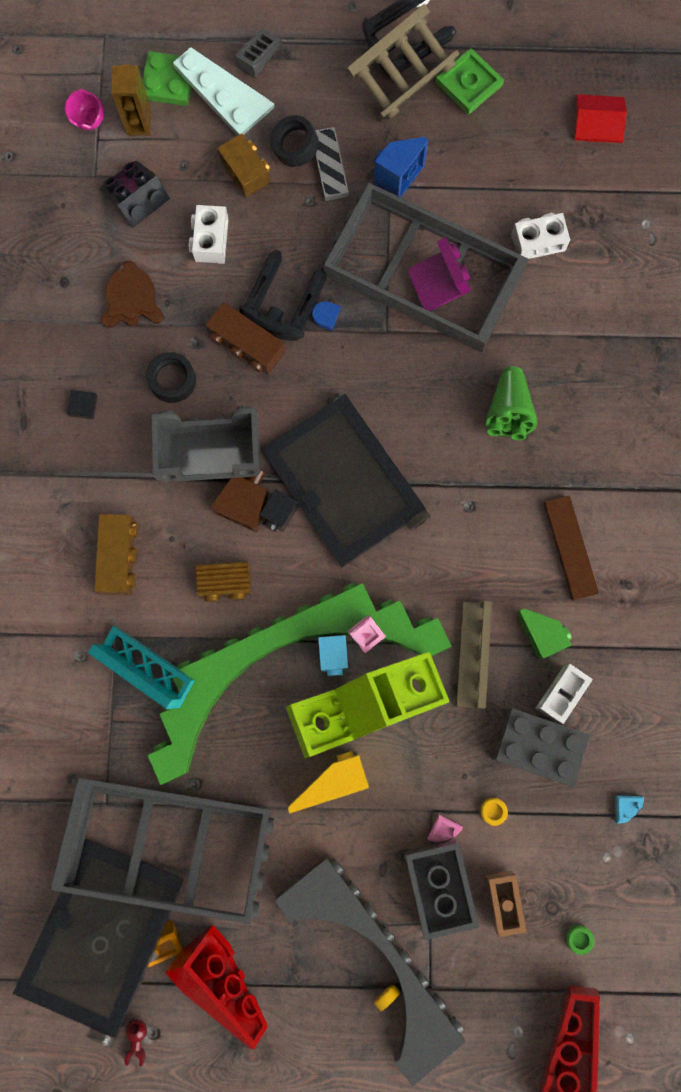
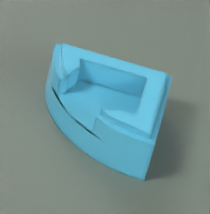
(627, 807)

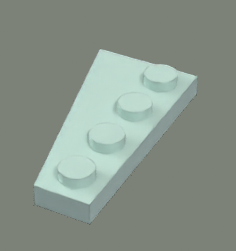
(228, 96)

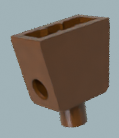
(242, 501)

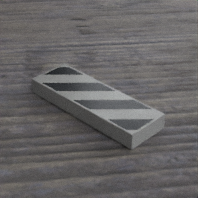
(330, 165)

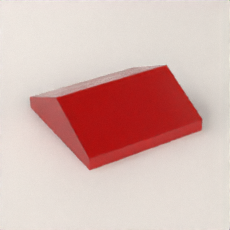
(599, 118)

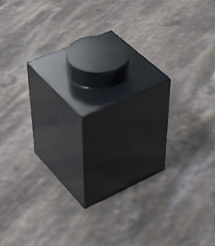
(278, 511)

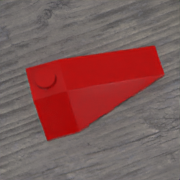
(214, 983)

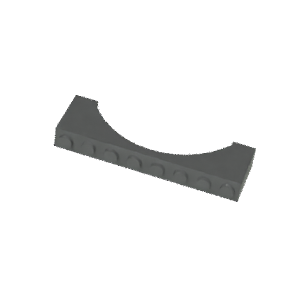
(428, 1030)

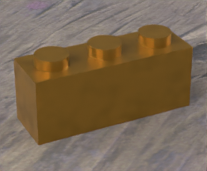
(131, 99)
(116, 554)

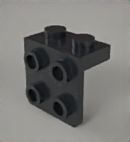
(135, 192)

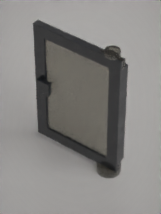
(345, 480)
(98, 948)

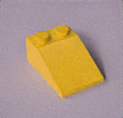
(338, 780)

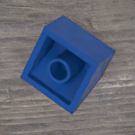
(399, 164)

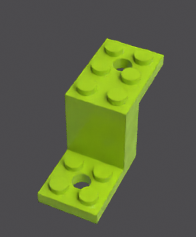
(367, 704)

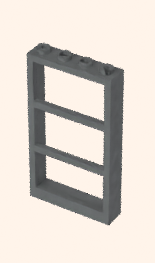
(442, 227)
(76, 833)

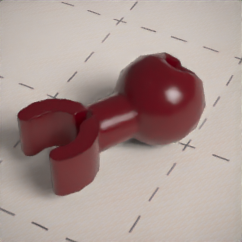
(135, 1034)

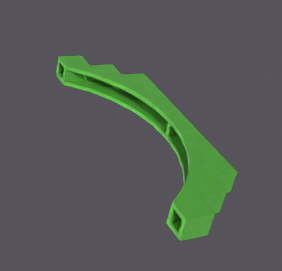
(219, 669)

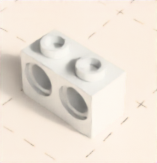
(214, 234)
(542, 242)
(563, 694)

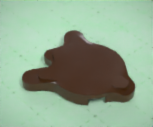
(129, 296)

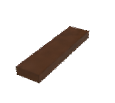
(571, 548)

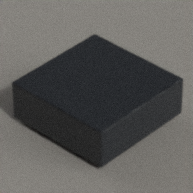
(82, 404)

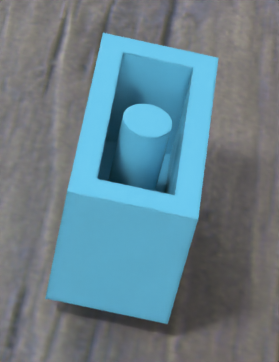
(333, 655)

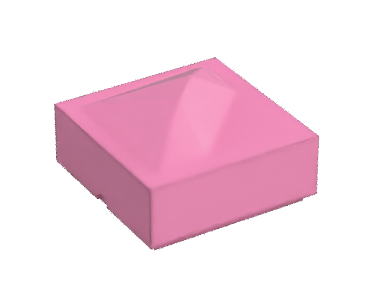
(366, 634)

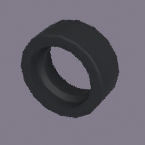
(285, 127)
(166, 359)

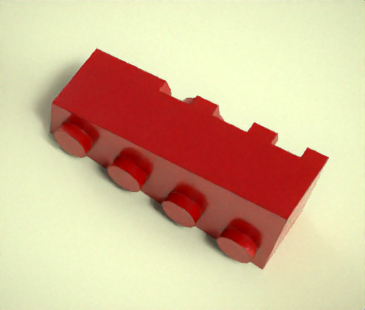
(575, 1047)

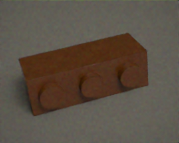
(245, 339)

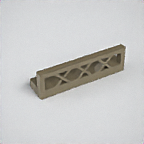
(474, 655)

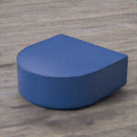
(326, 314)

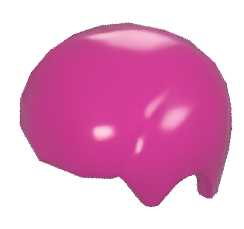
(84, 109)

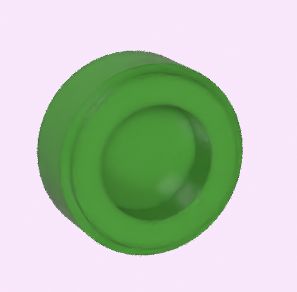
(579, 939)

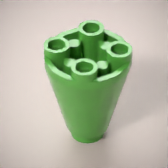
(511, 407)

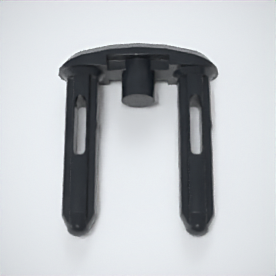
(391, 14)
(271, 322)

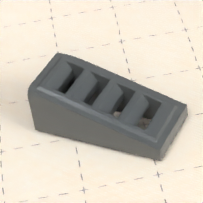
(254, 67)

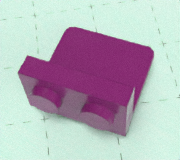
(440, 277)

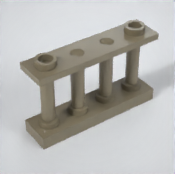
(379, 53)

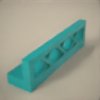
(136, 675)

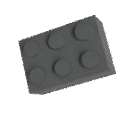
(541, 747)
(441, 889)

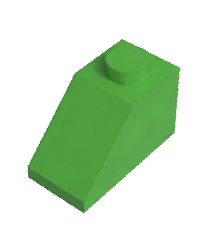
(544, 633)

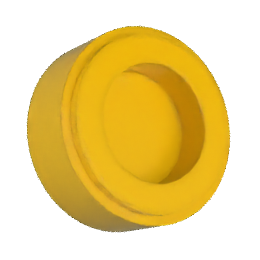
(493, 811)
(387, 997)

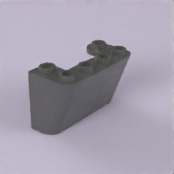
(206, 447)

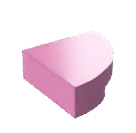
(443, 829)

